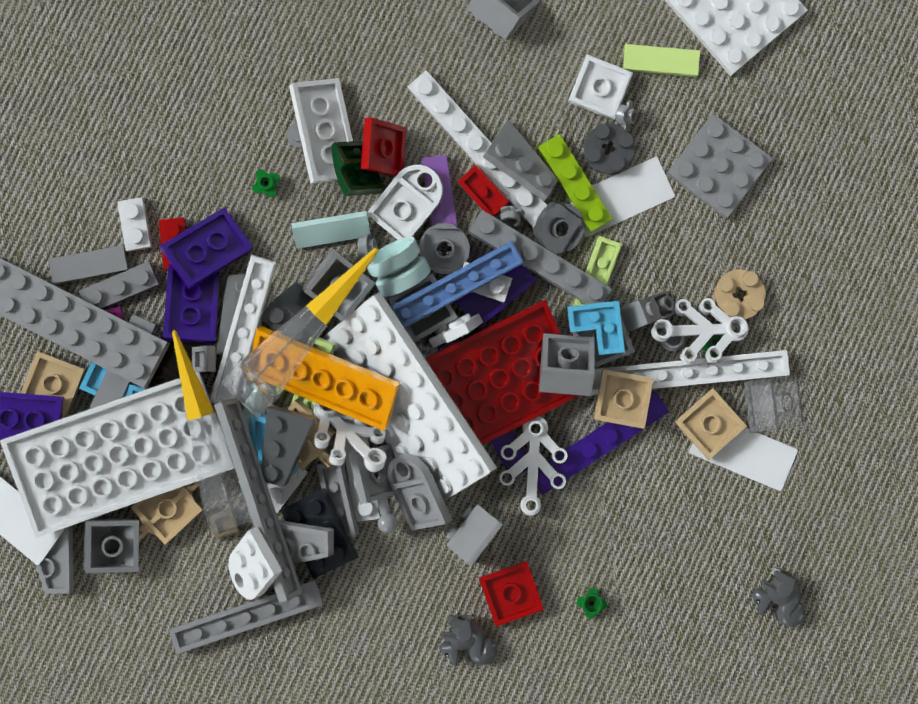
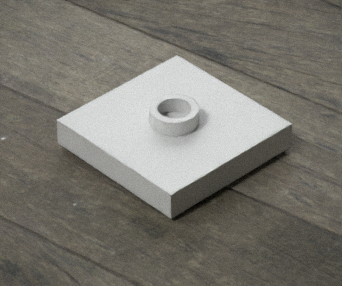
(600, 87)

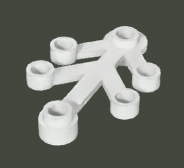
(703, 329)
(373, 458)
(533, 460)

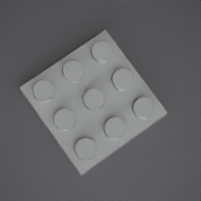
(719, 166)

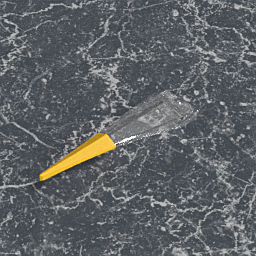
(269, 367)
(217, 478)

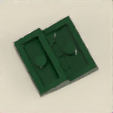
(347, 166)

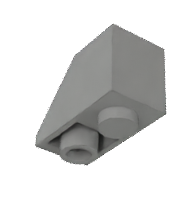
(647, 311)

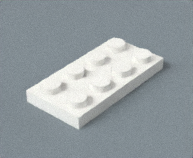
(320, 122)

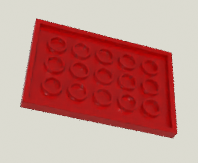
(497, 373)

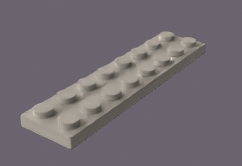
(79, 326)

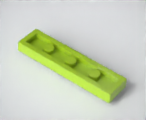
(574, 182)

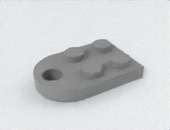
(417, 493)

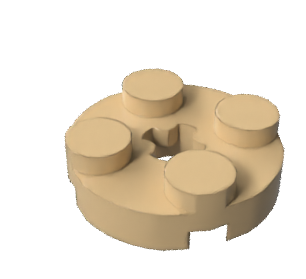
(746, 281)

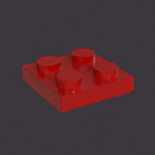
(383, 147)
(511, 593)

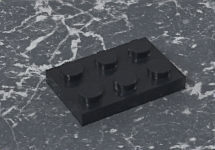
(319, 511)

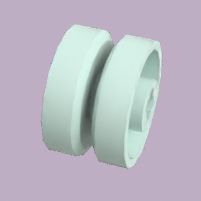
(398, 266)

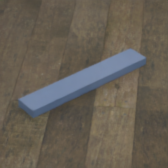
(457, 284)

